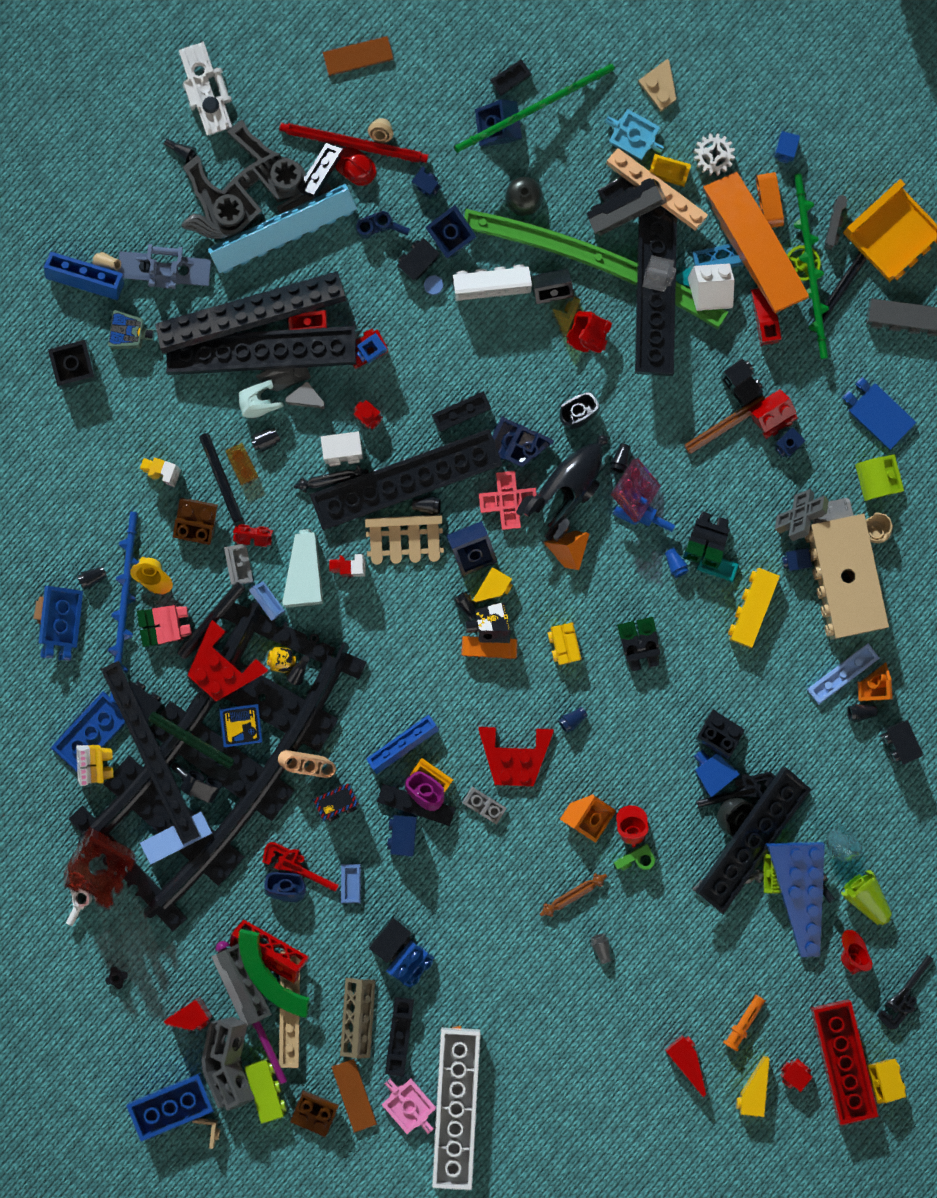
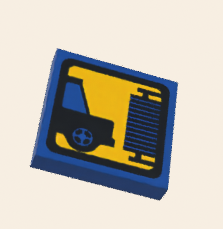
(240, 725)

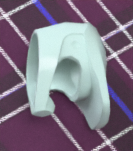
(252, 404)

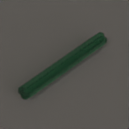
(191, 740)

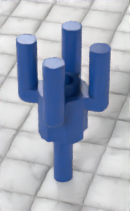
(648, 517)

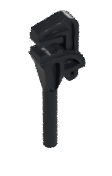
(747, 788)
(902, 1001)

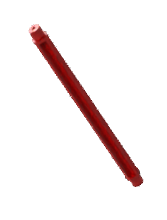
(352, 142)

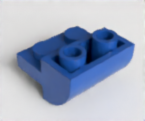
(410, 964)

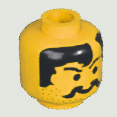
(281, 659)

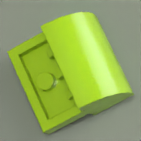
(879, 477)

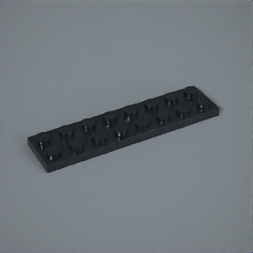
(749, 842)

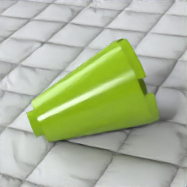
(868, 897)

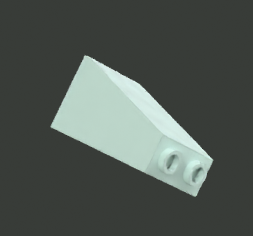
(304, 577)

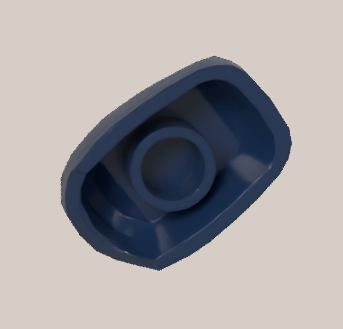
(285, 886)

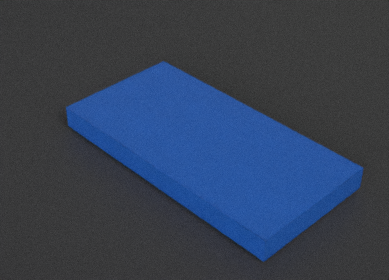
(93, 727)

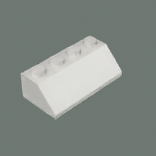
(492, 283)

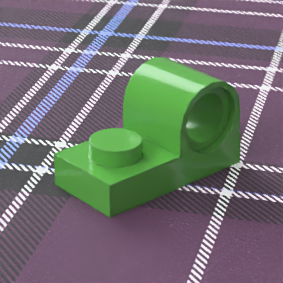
(625, 861)

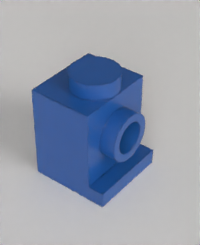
(371, 342)

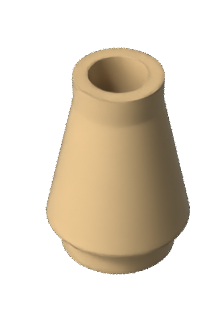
(106, 261)

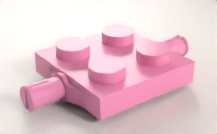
(409, 1106)

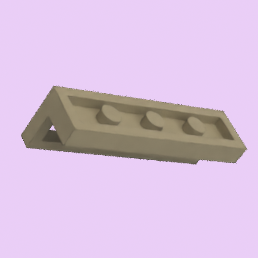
(361, 1018)

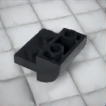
(720, 734)

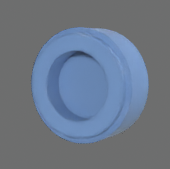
(433, 285)

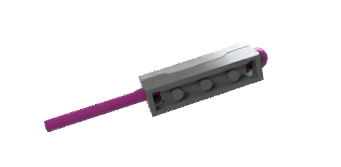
(245, 997)

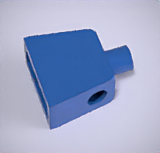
(713, 772)

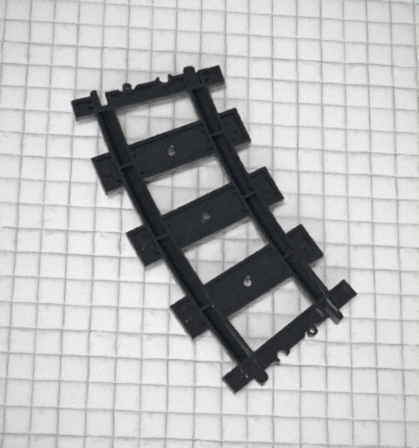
(255, 785)

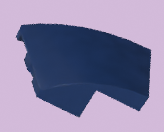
(518, 443)

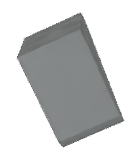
(305, 397)

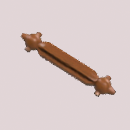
(573, 895)

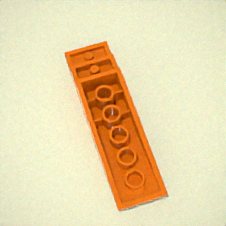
(755, 242)

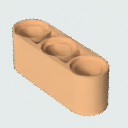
(314, 767)

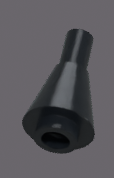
(185, 152)
(297, 673)

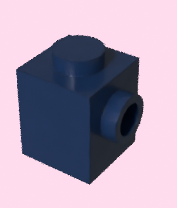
(789, 443)

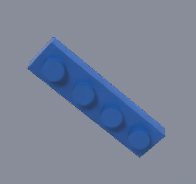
(402, 744)

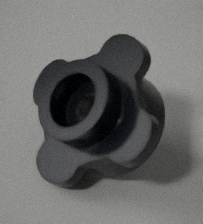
(122, 975)

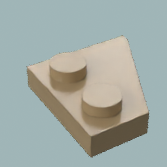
(659, 85)

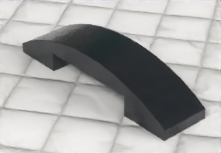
(399, 1036)

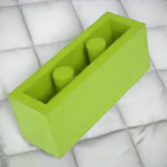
(265, 1090)

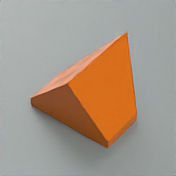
(569, 549)
(876, 685)

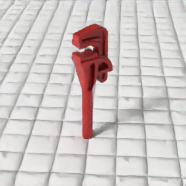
(291, 862)

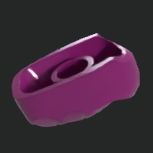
(425, 791)

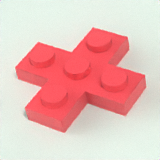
(505, 500)

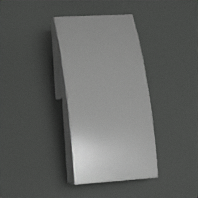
(484, 805)

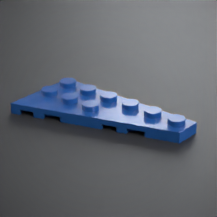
(800, 881)

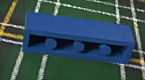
(83, 275)

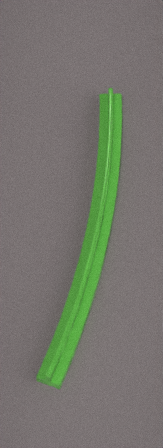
(581, 252)

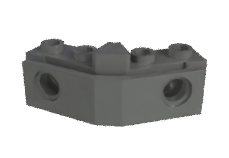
(223, 1063)

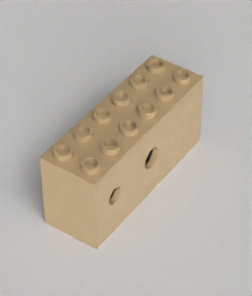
(851, 606)

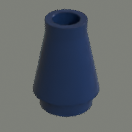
(571, 720)

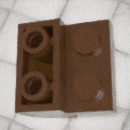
(195, 521)
(314, 1113)

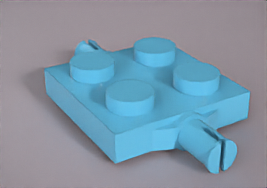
(634, 134)

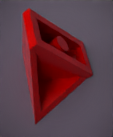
(308, 320)

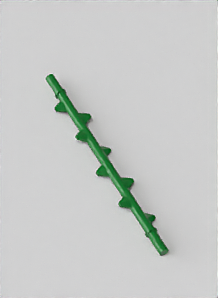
(472, 140)
(808, 258)

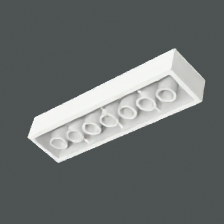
(456, 1108)

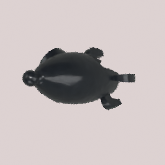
(576, 480)

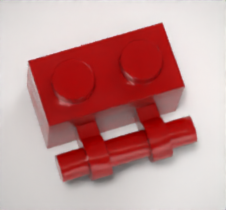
(773, 413)

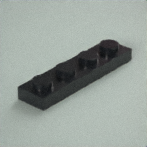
(403, 801)

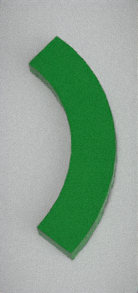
(264, 979)

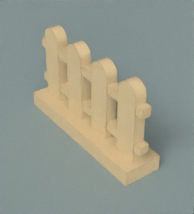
(413, 535)

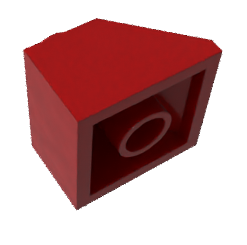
(191, 1016)

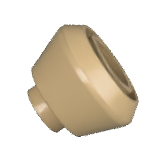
(380, 130)

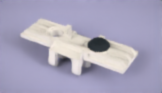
(211, 109)

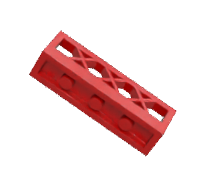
(276, 962)

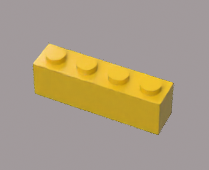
(754, 607)

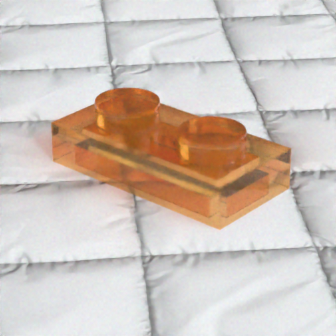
(241, 464)

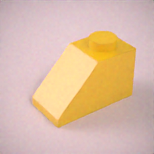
(493, 586)

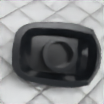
(579, 410)

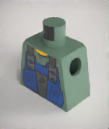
(128, 331)

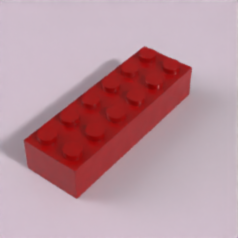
(844, 1062)

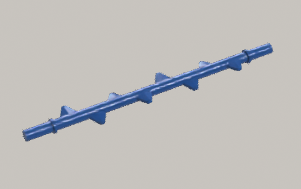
(126, 598)

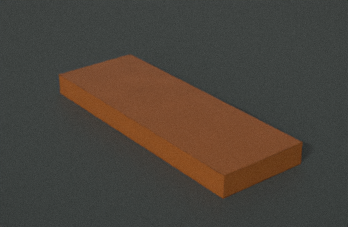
(358, 56)
(354, 1095)

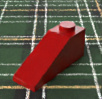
(686, 1059)

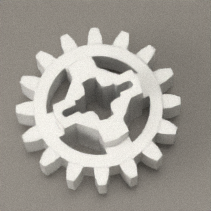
(706, 153)

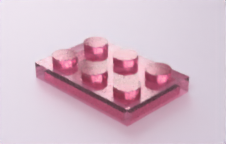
(633, 485)

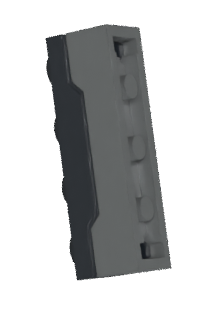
(626, 206)

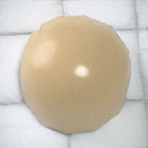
(879, 528)

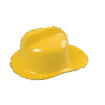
(151, 576)

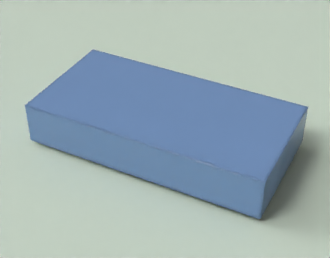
(267, 601)
(350, 883)

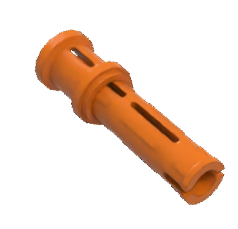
(740, 1031)

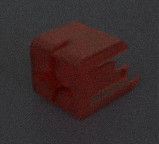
(78, 874)

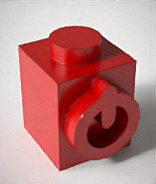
(367, 414)
(796, 1074)

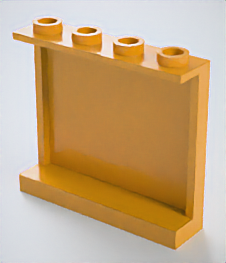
(893, 232)

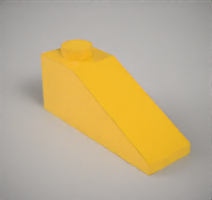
(753, 1095)

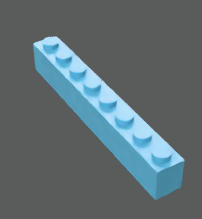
(282, 228)

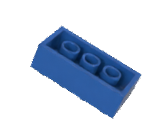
(170, 1106)

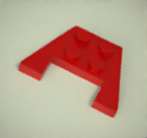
(215, 672)
(514, 765)

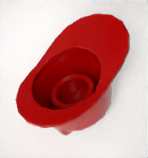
(356, 167)
(632, 824)
(855, 953)

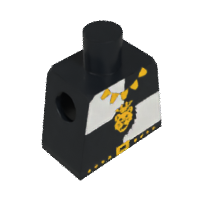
(490, 624)

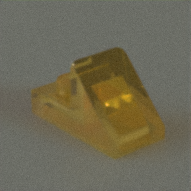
(565, 320)

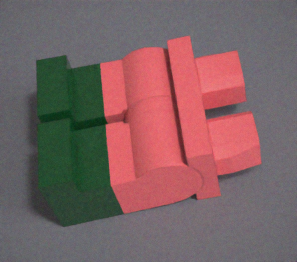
(169, 625)

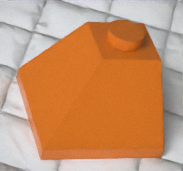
(588, 816)

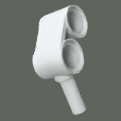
(77, 906)

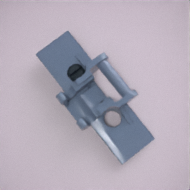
(164, 275)

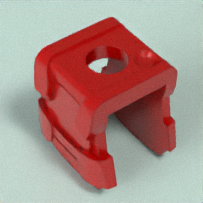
(588, 332)

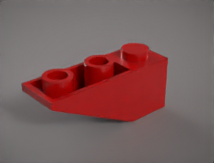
(766, 319)

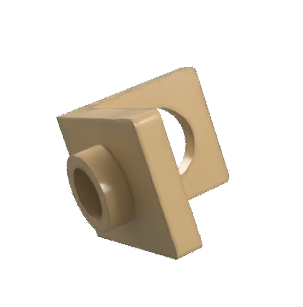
(215, 1132)

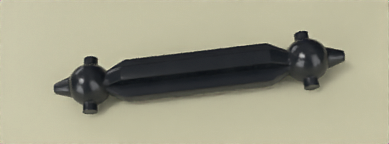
(330, 479)

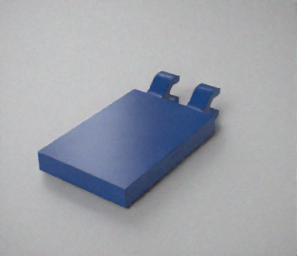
(879, 414)
(60, 621)

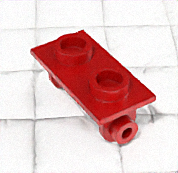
(244, 533)

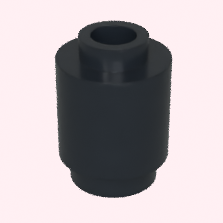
(265, 439)

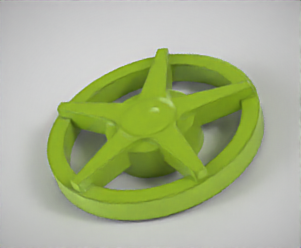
(801, 266)

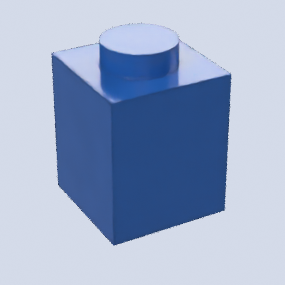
(786, 147)

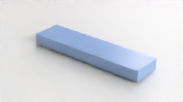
(843, 673)

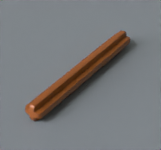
(721, 427)

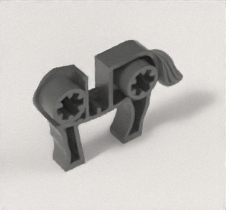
(233, 209)

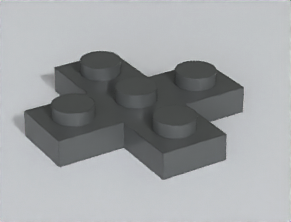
(799, 518)

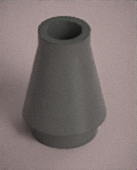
(600, 945)

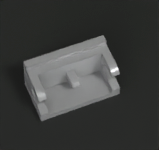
(836, 509)
(238, 564)

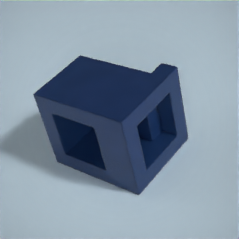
(426, 183)

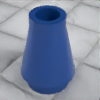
(677, 565)

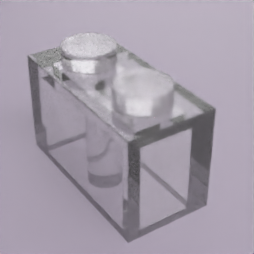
(659, 273)

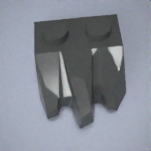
(284, 378)

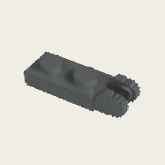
(835, 221)

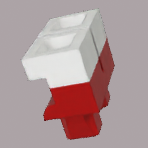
(348, 568)

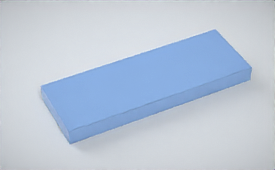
(168, 841)

